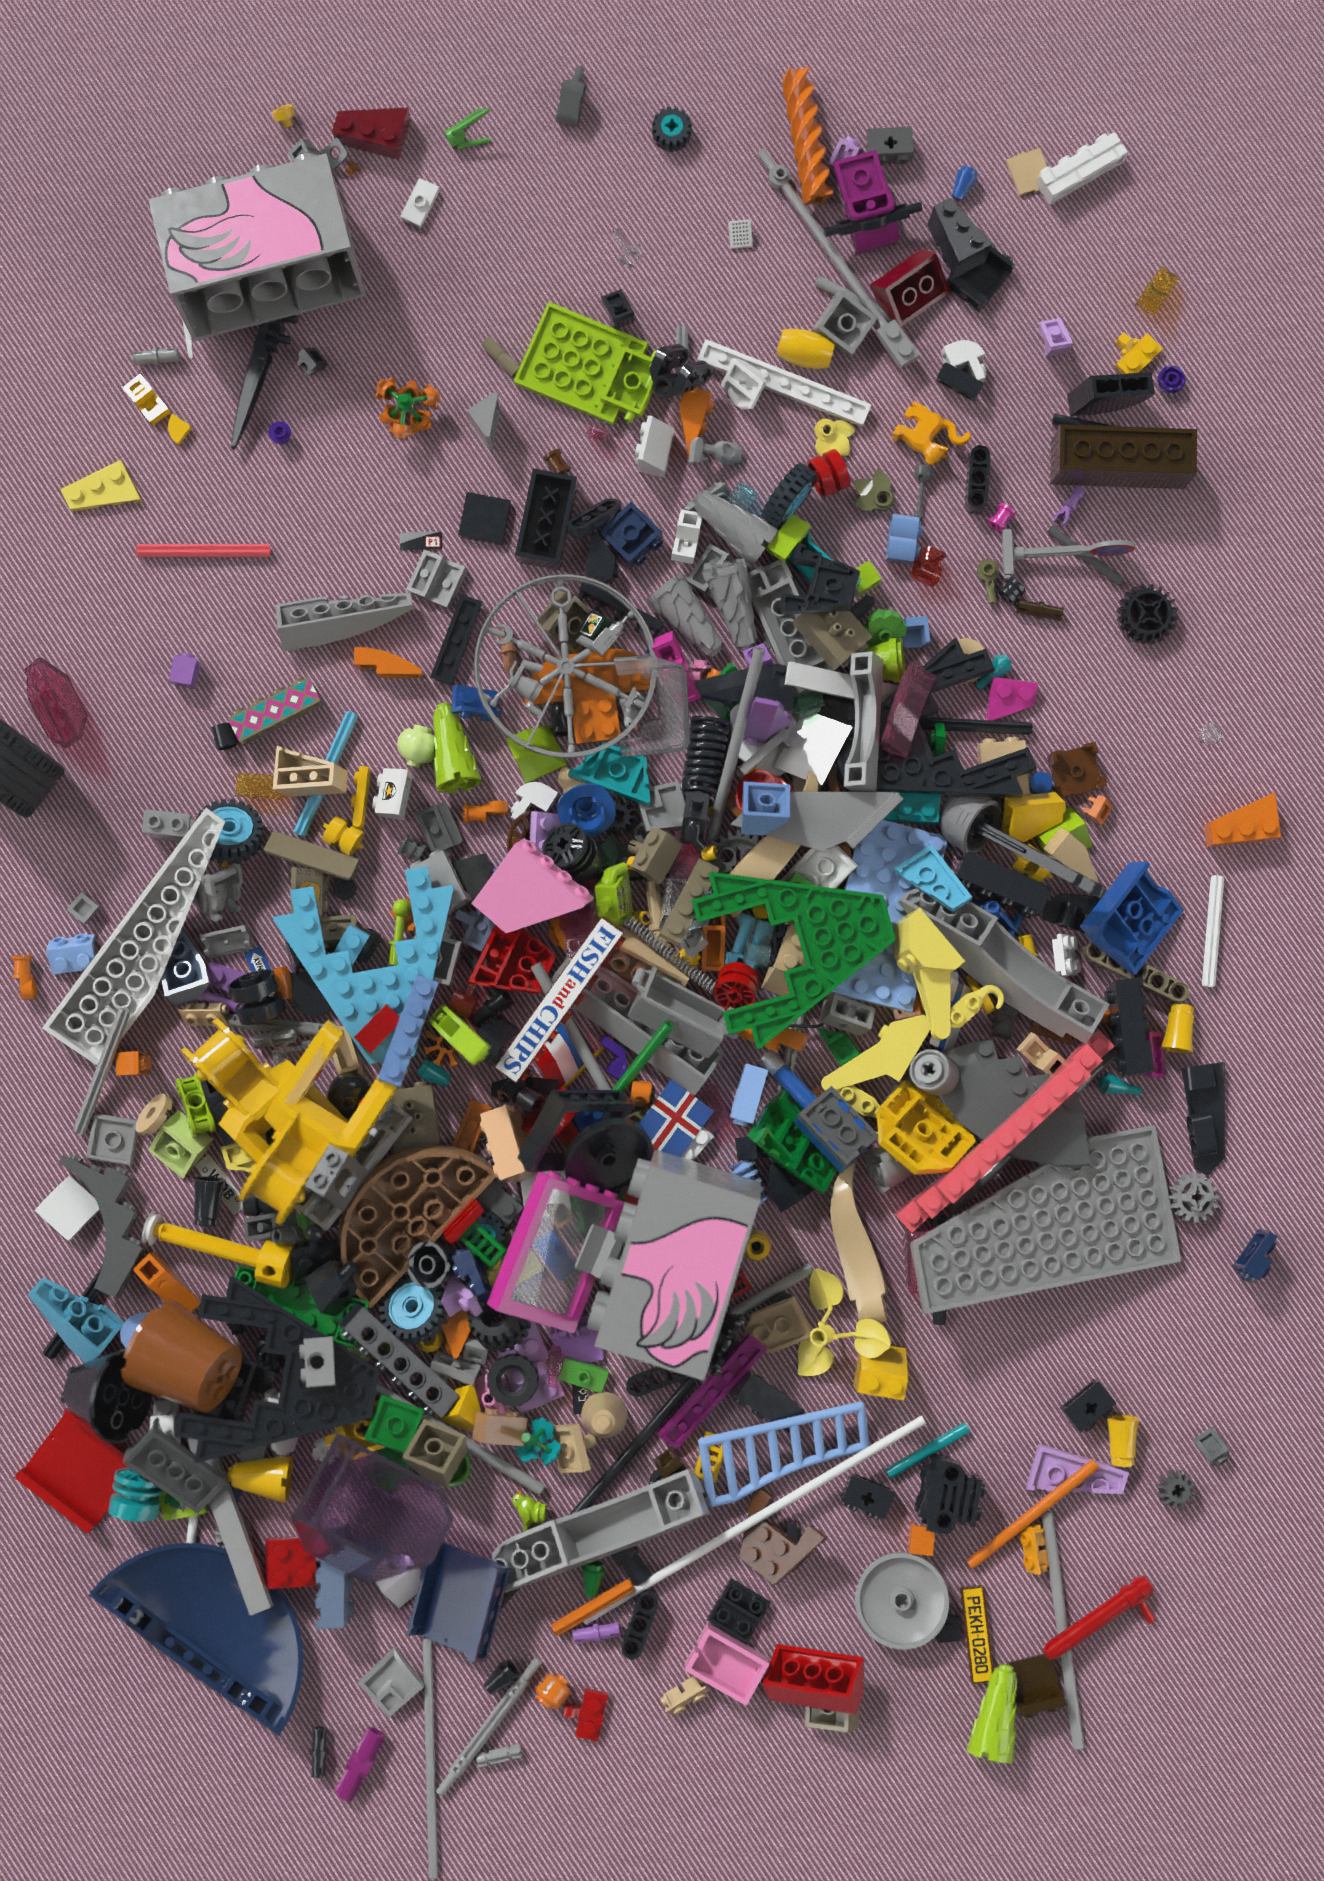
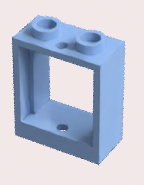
(748, 1095)

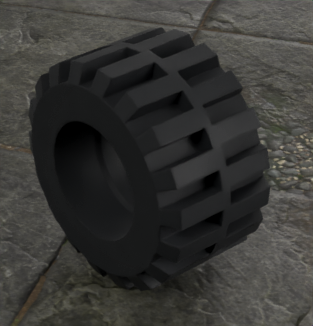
(498, 1337)

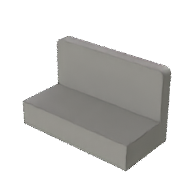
(596, 1249)

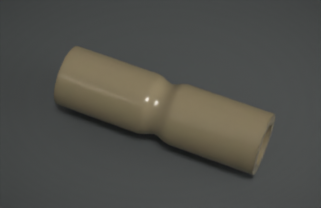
(499, 354)

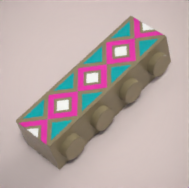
(275, 711)

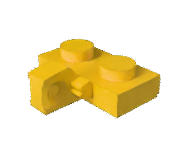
(1136, 353)

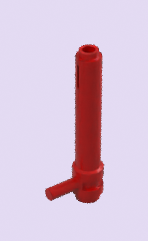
(1126, 1598)

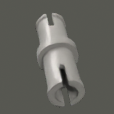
(156, 356)

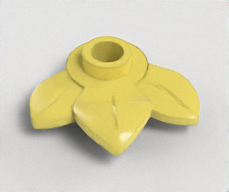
(836, 437)

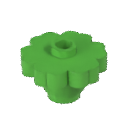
(884, 625)

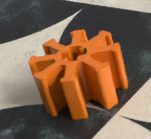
(443, 1051)

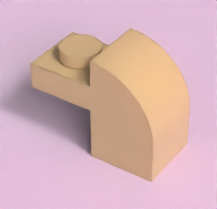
(1039, 1055)

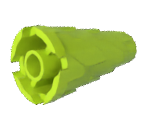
(453, 759)
(994, 1728)

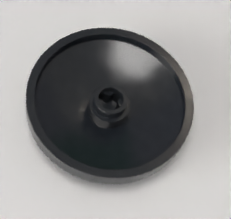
(607, 1154)

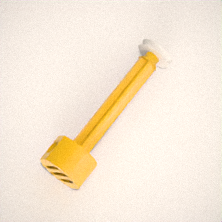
(271, 1261)

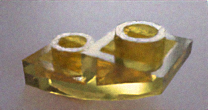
(255, 786)

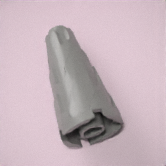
(743, 531)
(733, 597)
(685, 613)

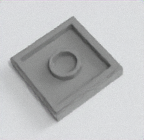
(112, 1139)

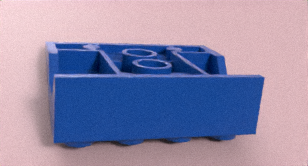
(1132, 917)

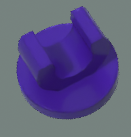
(280, 432)

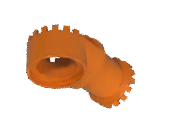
(480, 813)
(22, 971)

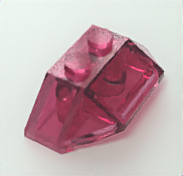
(55, 703)

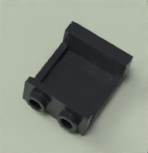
(982, 282)

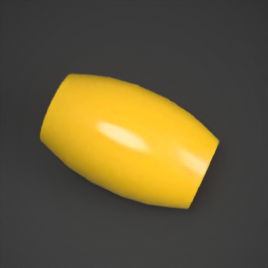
(805, 348)

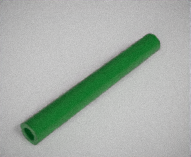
(644, 1056)

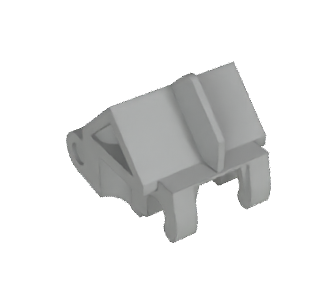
(219, 891)

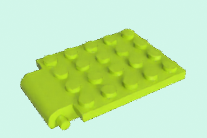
(587, 366)

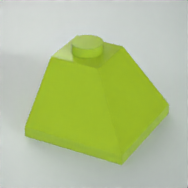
(532, 764)

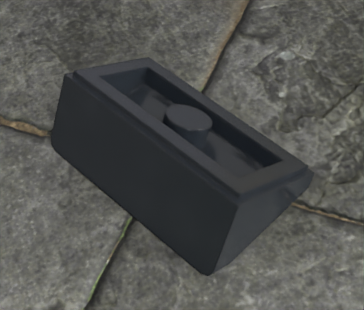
(959, 381)

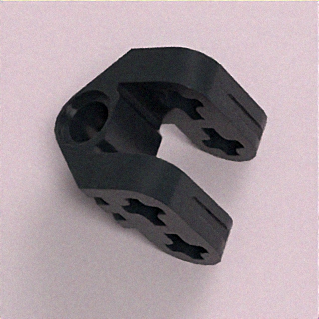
(689, 376)

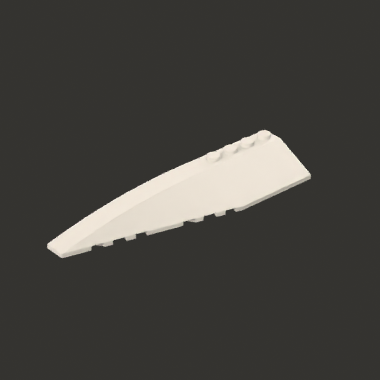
(138, 949)

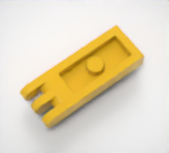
(360, 799)

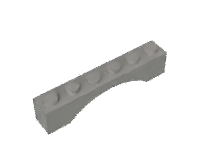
(867, 688)

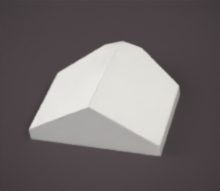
(743, 384)
(401, 1587)

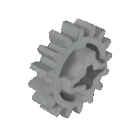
(1193, 1186)

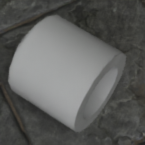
(945, 1075)

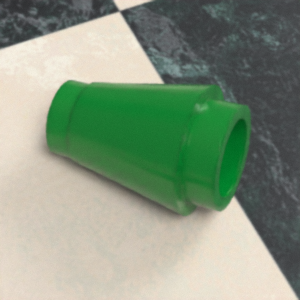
(592, 1578)

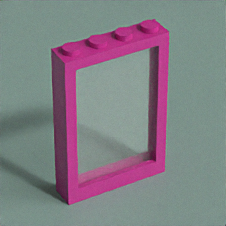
(539, 1268)

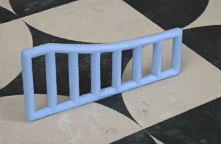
(778, 1471)

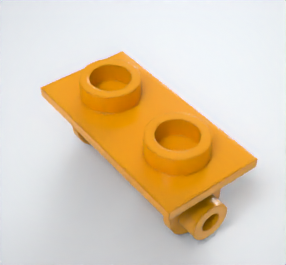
(1034, 1559)

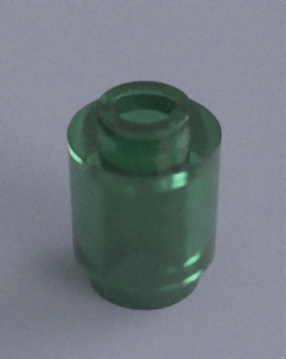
(808, 704)

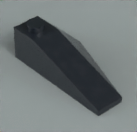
(730, 686)

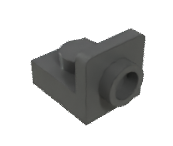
(1212, 1447)

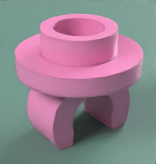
(700, 669)

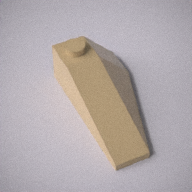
(638, 954)

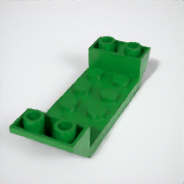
(301, 1304)

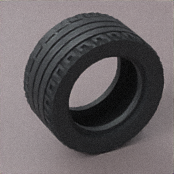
(24, 772)

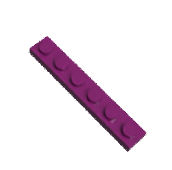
(712, 1391)

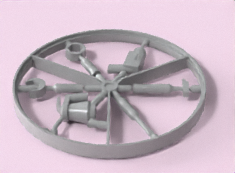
(531, 688)

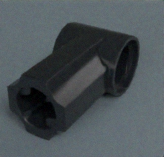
(632, 1564)

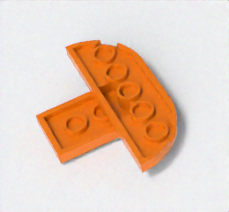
(593, 709)

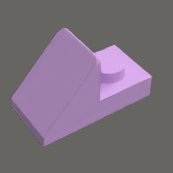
(1055, 337)
(459, 1297)

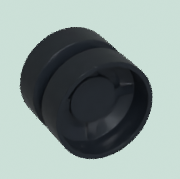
(256, 997)

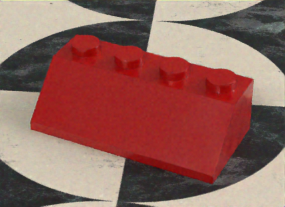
(815, 1679)

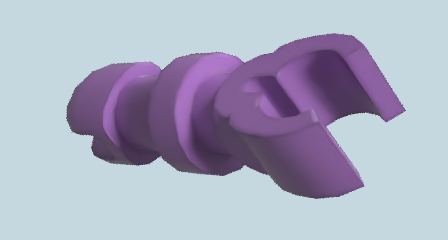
(1070, 505)

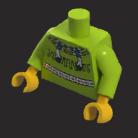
(614, 895)

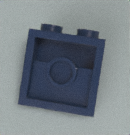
(632, 535)
(1252, 1262)
(472, 1271)

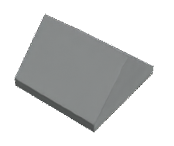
(485, 418)

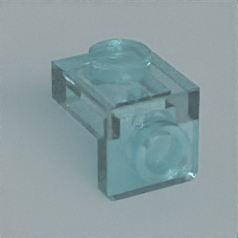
(743, 496)

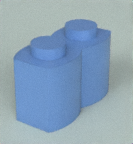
(903, 539)

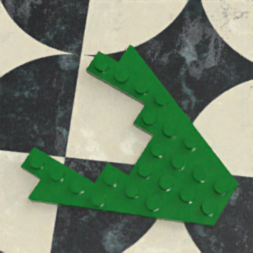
(834, 929)

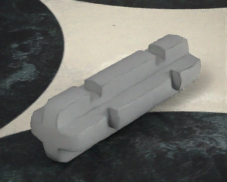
(499, 1755)

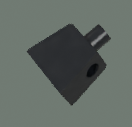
(332, 1286)

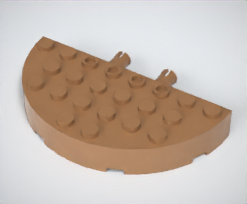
(404, 1204)

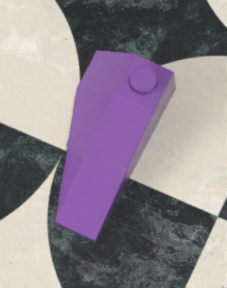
(765, 721)

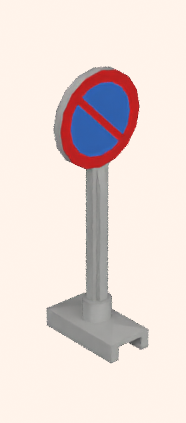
(1011, 554)

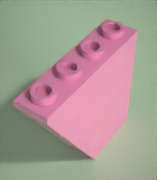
(528, 890)

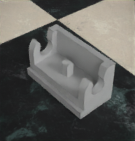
(227, 941)

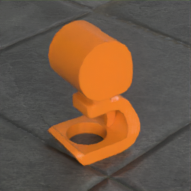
(641, 1093)

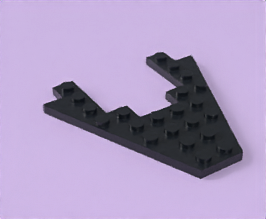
(944, 773)
(299, 1408)

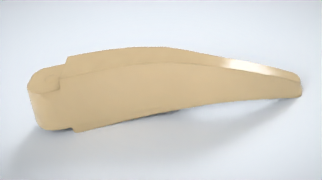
(771, 853)
(856, 1252)

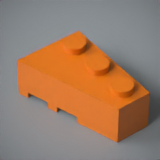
(1245, 825)

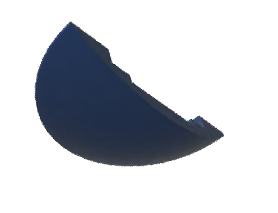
(195, 1614)

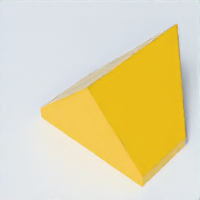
(464, 1410)

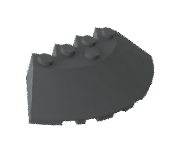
(995, 1088)

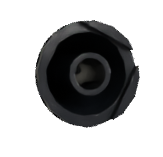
(430, 1264)

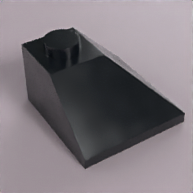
(785, 1188)

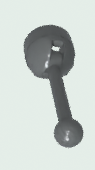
(922, 474)

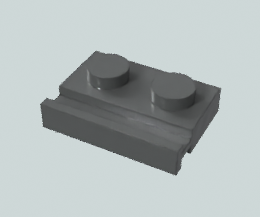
(439, 827)

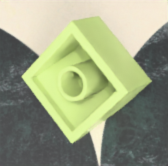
(177, 1147)

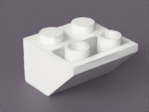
(656, 446)

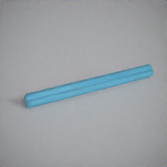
(333, 756)

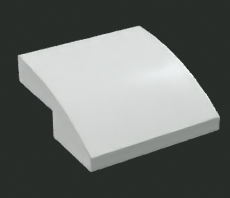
(68, 1208)

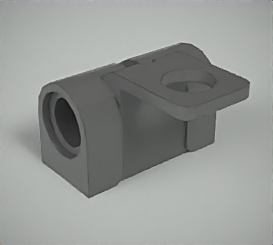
(307, 146)

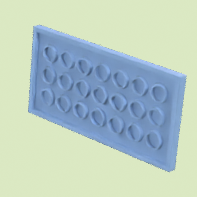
(877, 856)

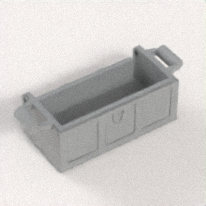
(692, 1015)

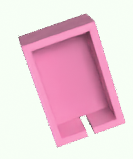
(726, 1664)

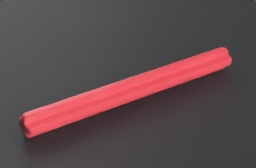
(203, 550)

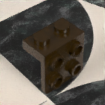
(1037, 1686)

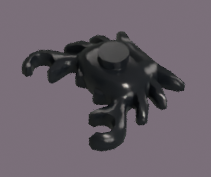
(725, 1341)

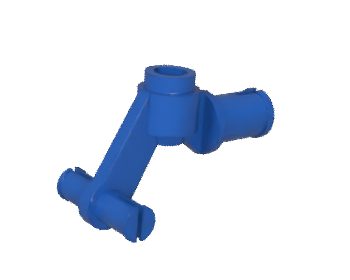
(995, 909)

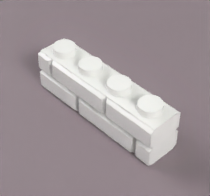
(1081, 168)

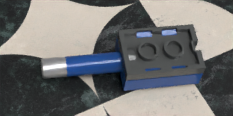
(825, 1119)

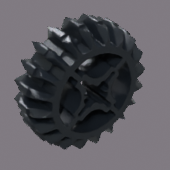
(1153, 620)

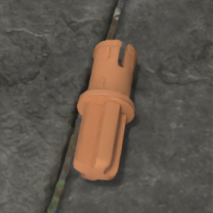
(509, 656)

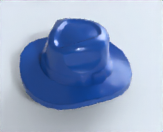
(588, 807)

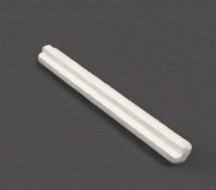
(1213, 931)

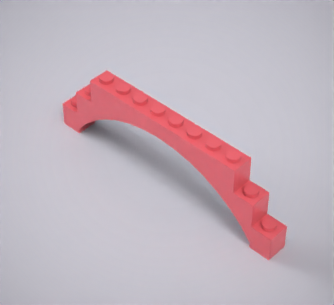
(1003, 1139)

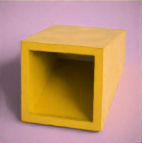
(883, 1374)

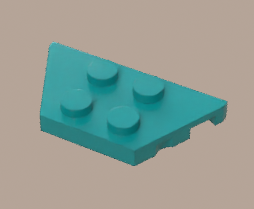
(616, 774)

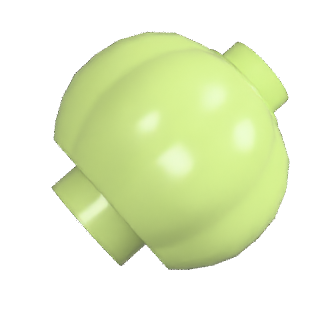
(416, 745)

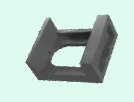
(335, 1187)

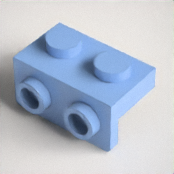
(70, 953)

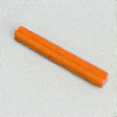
(593, 1607)

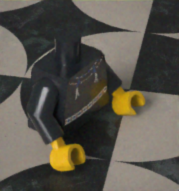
(694, 823)

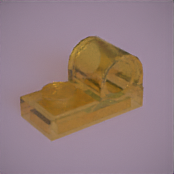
(1157, 291)

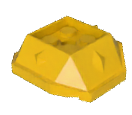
(921, 1131)

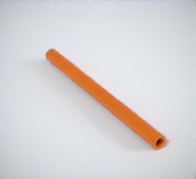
(1032, 1514)

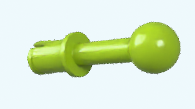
(401, 909)

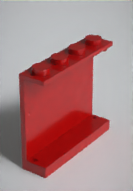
(74, 1472)

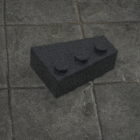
(958, 237)

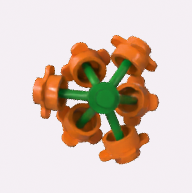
(406, 400)

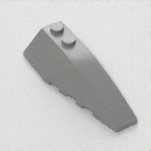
(326, 621)

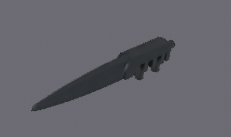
(260, 360)

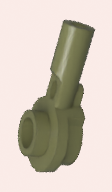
(987, 571)

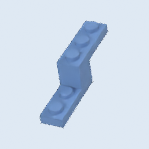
(408, 1031)

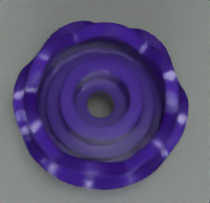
(1174, 373)

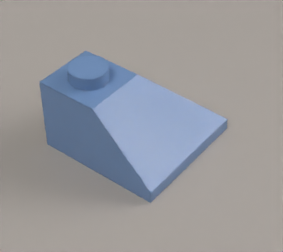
(764, 807)

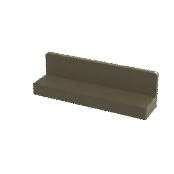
(312, 856)

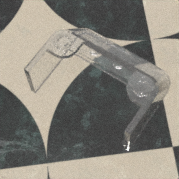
(671, 729)

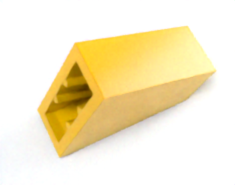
(1032, 814)

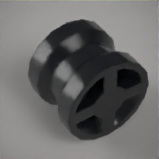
(1011, 590)

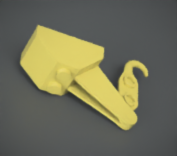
(931, 959)
(889, 1056)

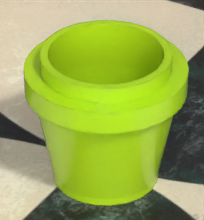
(893, 659)

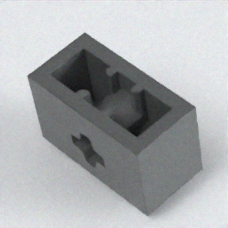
(897, 137)

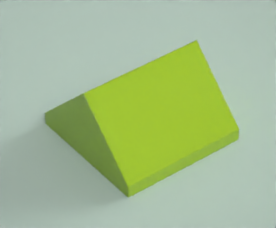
(1071, 823)

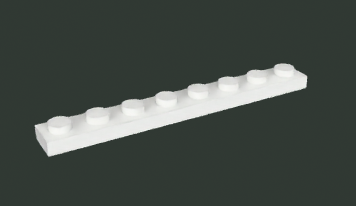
(791, 385)

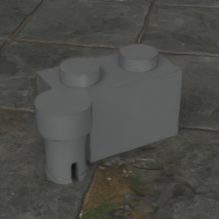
(264, 1227)

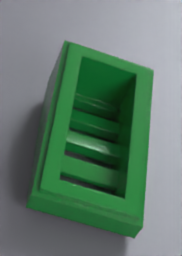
(477, 1249)

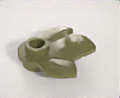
(872, 490)

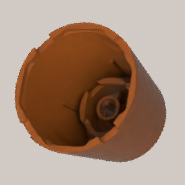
(181, 1358)

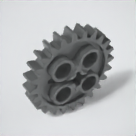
(730, 843)

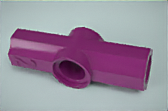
(359, 1763)

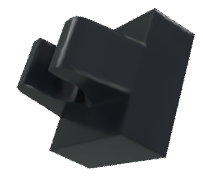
(312, 359)

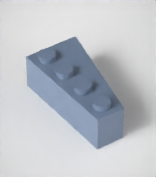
(334, 1596)

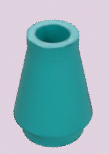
(433, 1073)

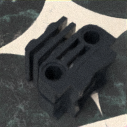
(949, 1494)

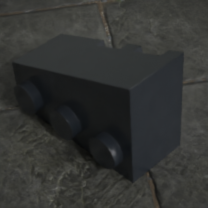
(498, 1037)
(764, 1399)

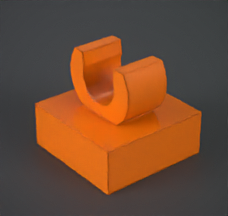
(1099, 810)

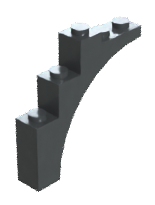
(118, 1219)

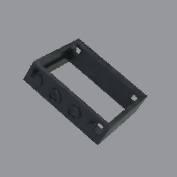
(559, 1102)

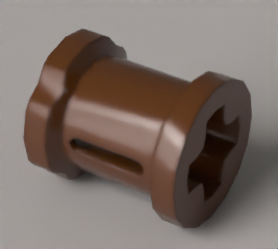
(556, 461)

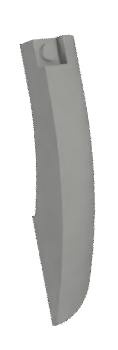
(1000, 960)
(602, 1530)

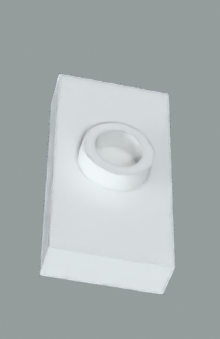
(419, 203)

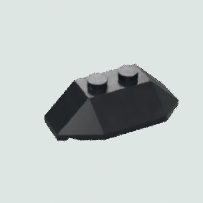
(237, 1400)

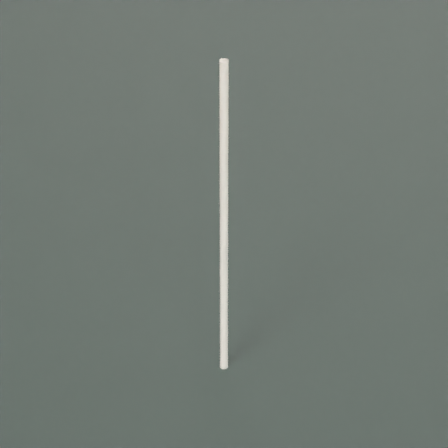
(766, 1512)

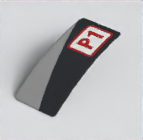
(420, 540)

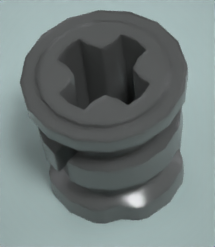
(412, 848)

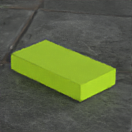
(788, 537)

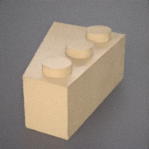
(306, 775)

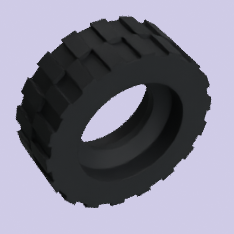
(530, 1380)

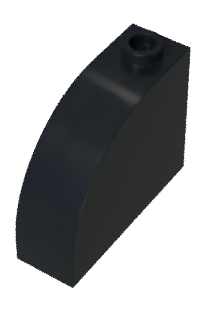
(1110, 393)

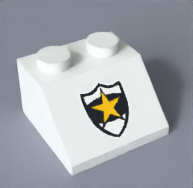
(393, 793)

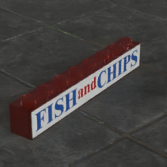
(560, 999)

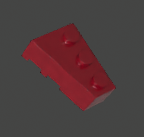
(373, 130)

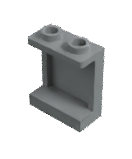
(166, 825)
(443, 874)

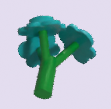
(541, 1432)

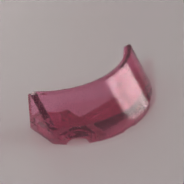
(907, 709)

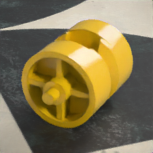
(339, 834)
(1032, 870)

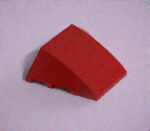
(508, 961)

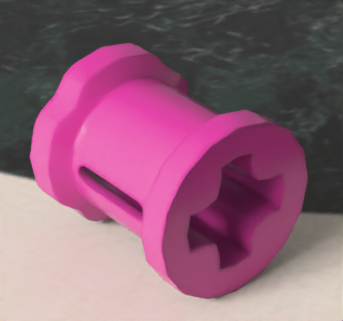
(1001, 517)

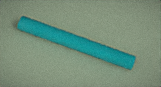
(927, 1450)

